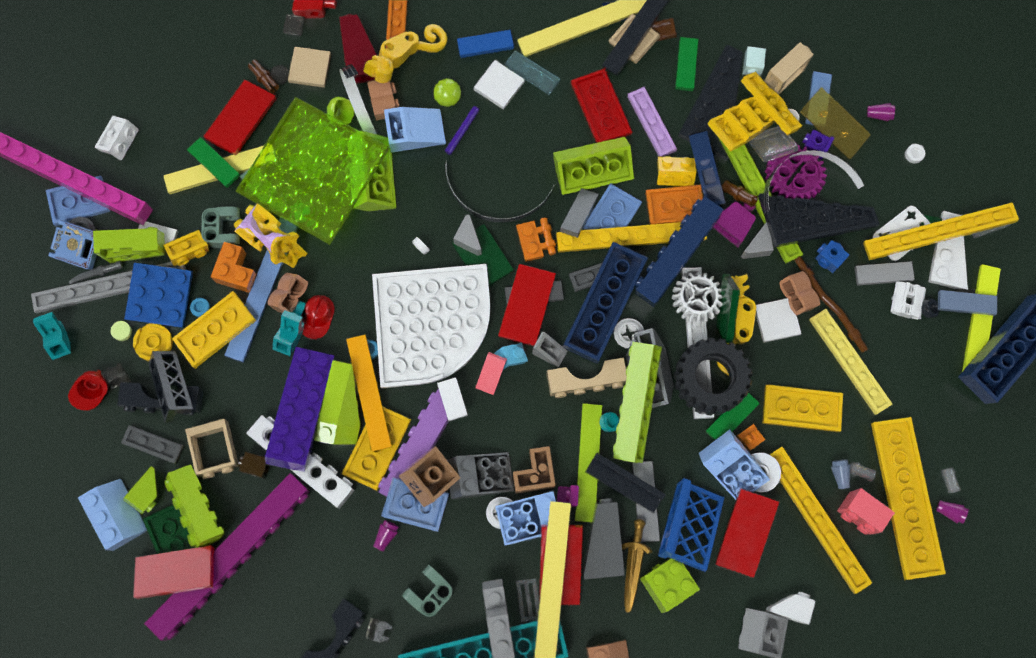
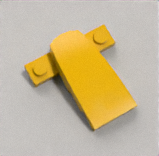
(753, 115)

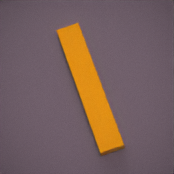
(369, 393)

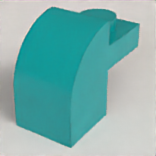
(288, 333)
(54, 335)

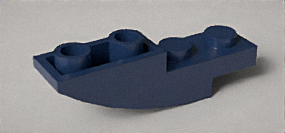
(706, 167)

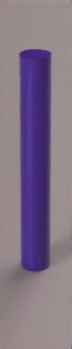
(461, 131)

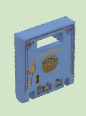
(70, 244)

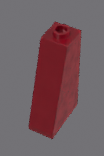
(356, 46)

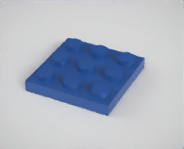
(158, 295)

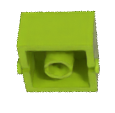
(669, 584)

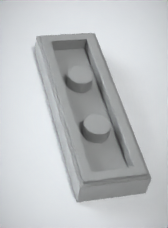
(884, 273)

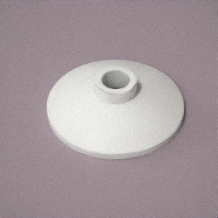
(771, 469)

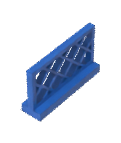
(676, 518)

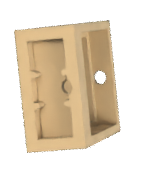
(789, 68)
(208, 429)

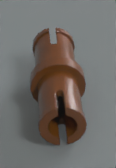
(263, 76)
(739, 193)

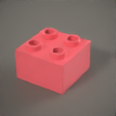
(865, 512)

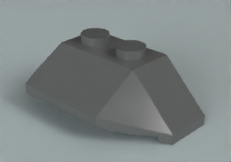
(664, 381)

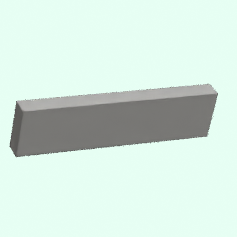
(650, 531)

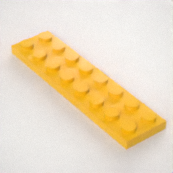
(908, 498)

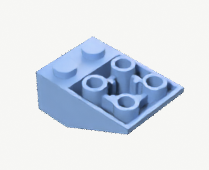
(413, 128)
(733, 465)
(523, 518)

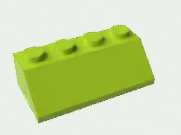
(594, 165)
(380, 190)

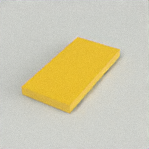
(214, 329)
(802, 408)
(370, 466)

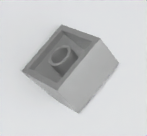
(763, 633)

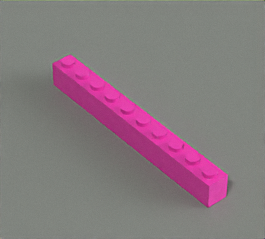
(74, 180)

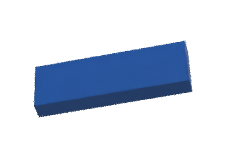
(485, 43)

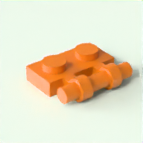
(530, 241)

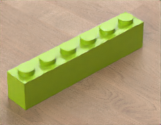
(637, 402)

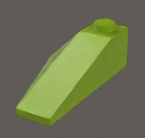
(338, 414)

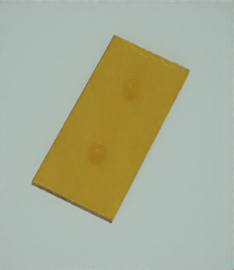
(835, 122)

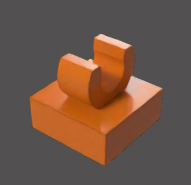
(751, 437)

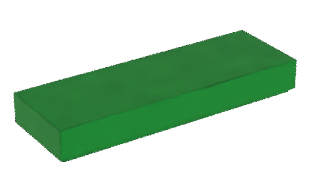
(686, 64)
(213, 162)
(733, 418)

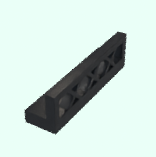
(167, 396)
(625, 483)

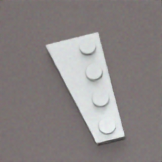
(949, 261)

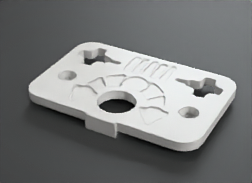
(899, 224)

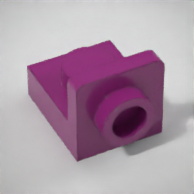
(568, 495)

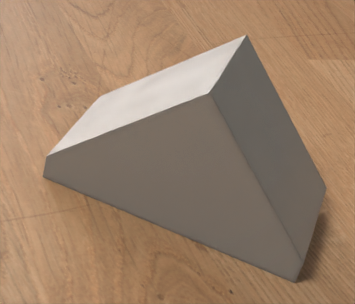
(466, 237)
(760, 245)
(549, 350)

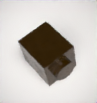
(253, 465)

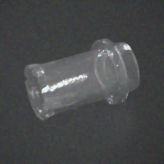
(862, 471)
(950, 480)

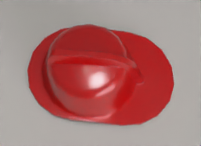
(317, 316)
(88, 390)

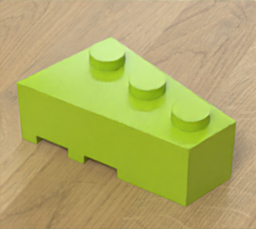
(128, 244)

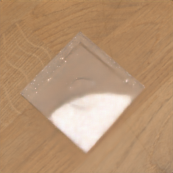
(773, 144)

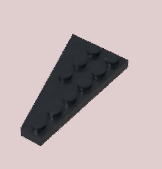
(715, 98)
(807, 220)

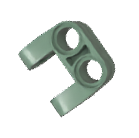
(216, 227)
(433, 596)

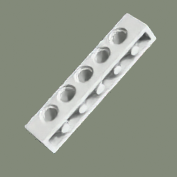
(337, 497)

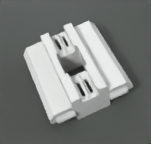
(899, 304)

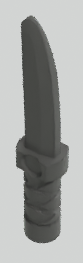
(100, 270)

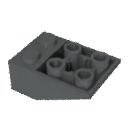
(481, 475)

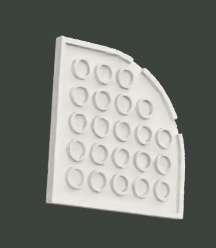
(429, 322)

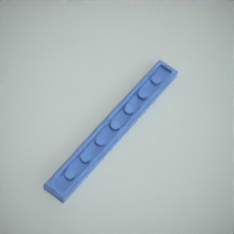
(258, 300)

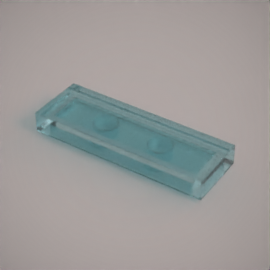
(532, 72)

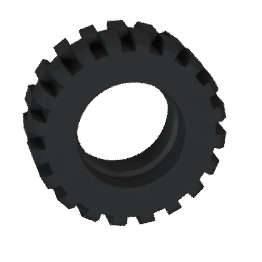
(730, 359)

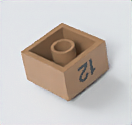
(429, 476)

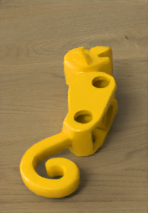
(400, 49)
(744, 319)

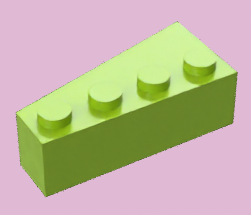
(193, 507)

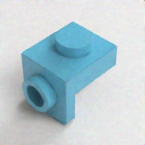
(513, 353)

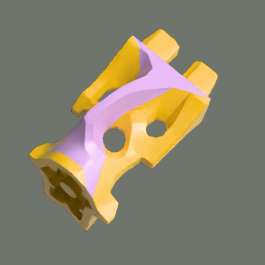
(270, 235)

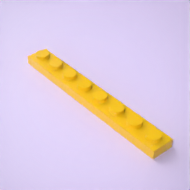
(941, 231)
(623, 236)
(821, 523)

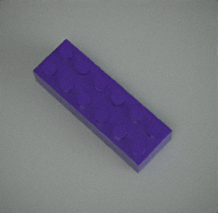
(299, 410)

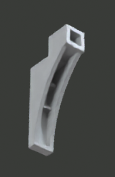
(497, 619)

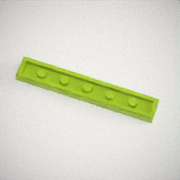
(588, 448)

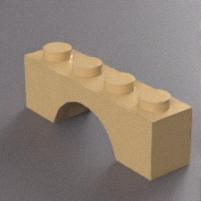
(563, 382)

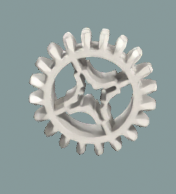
(693, 290)

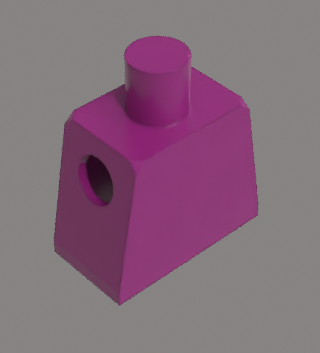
(735, 222)

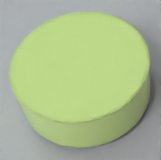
(121, 331)

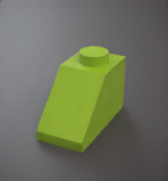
(143, 493)

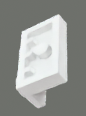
(117, 137)

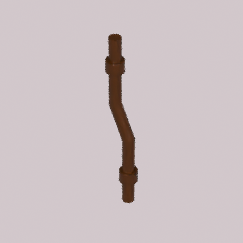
(854, 334)

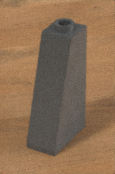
(604, 544)

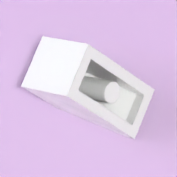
(794, 607)

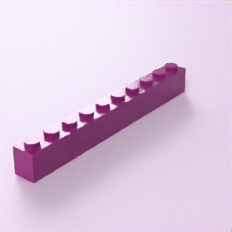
(230, 555)

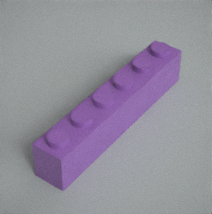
(422, 439)

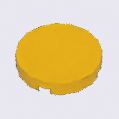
(152, 338)

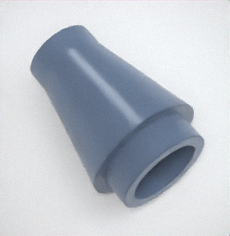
(841, 472)

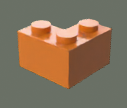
(229, 268)

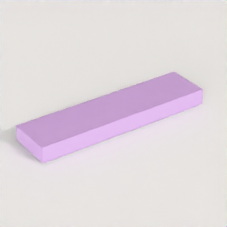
(652, 122)

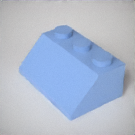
(111, 516)

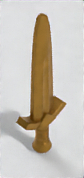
(634, 563)

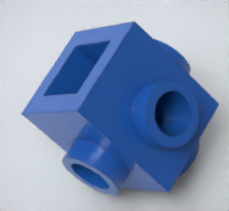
(831, 256)

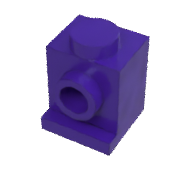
(817, 142)

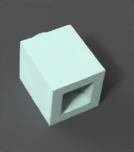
(754, 60)

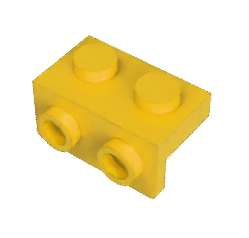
(676, 171)
(186, 248)

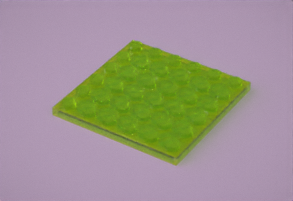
(312, 170)

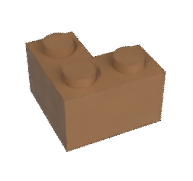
(541, 474)

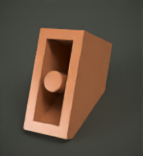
(608, 650)

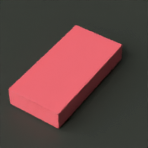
(491, 373)

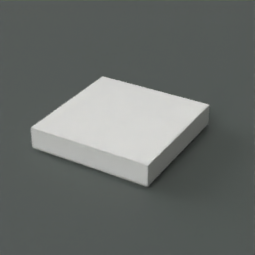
(499, 84)
(777, 320)

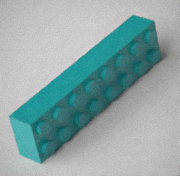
(479, 646)

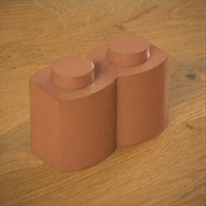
(382, 97)
(289, 290)
(799, 293)

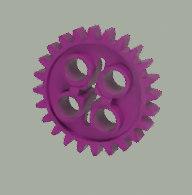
(810, 183)

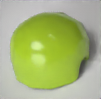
(447, 92)
(341, 109)

